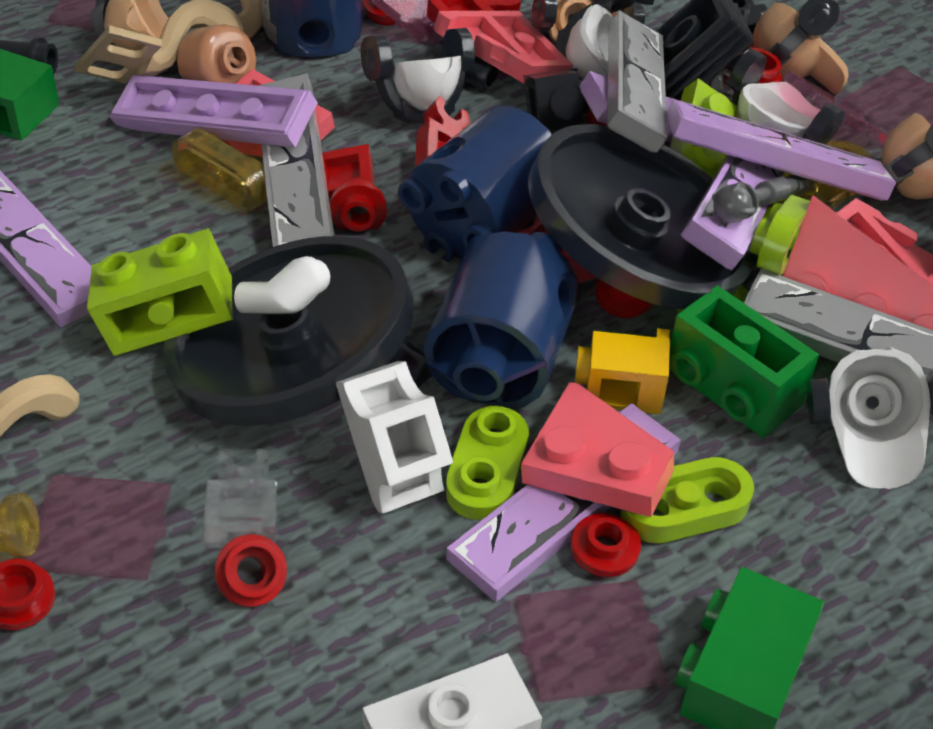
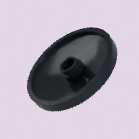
(625, 215)
(289, 364)

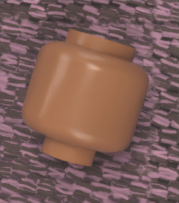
(216, 54)

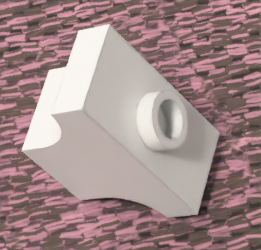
(395, 435)
(474, 698)

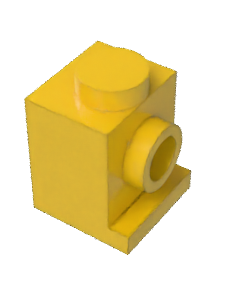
(626, 369)

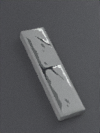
(636, 83)
(297, 181)
(833, 323)

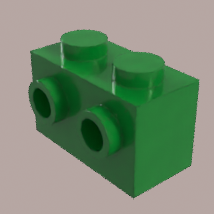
(740, 361)

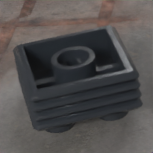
(702, 43)

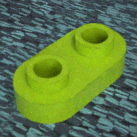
(778, 234)
(488, 457)
(686, 505)

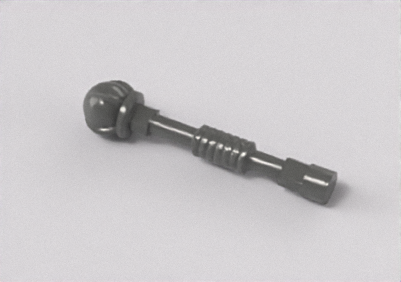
(741, 200)

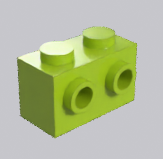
(160, 291)

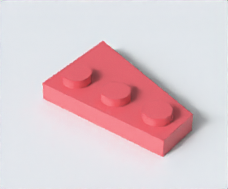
(853, 266)

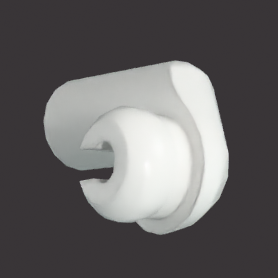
(287, 291)

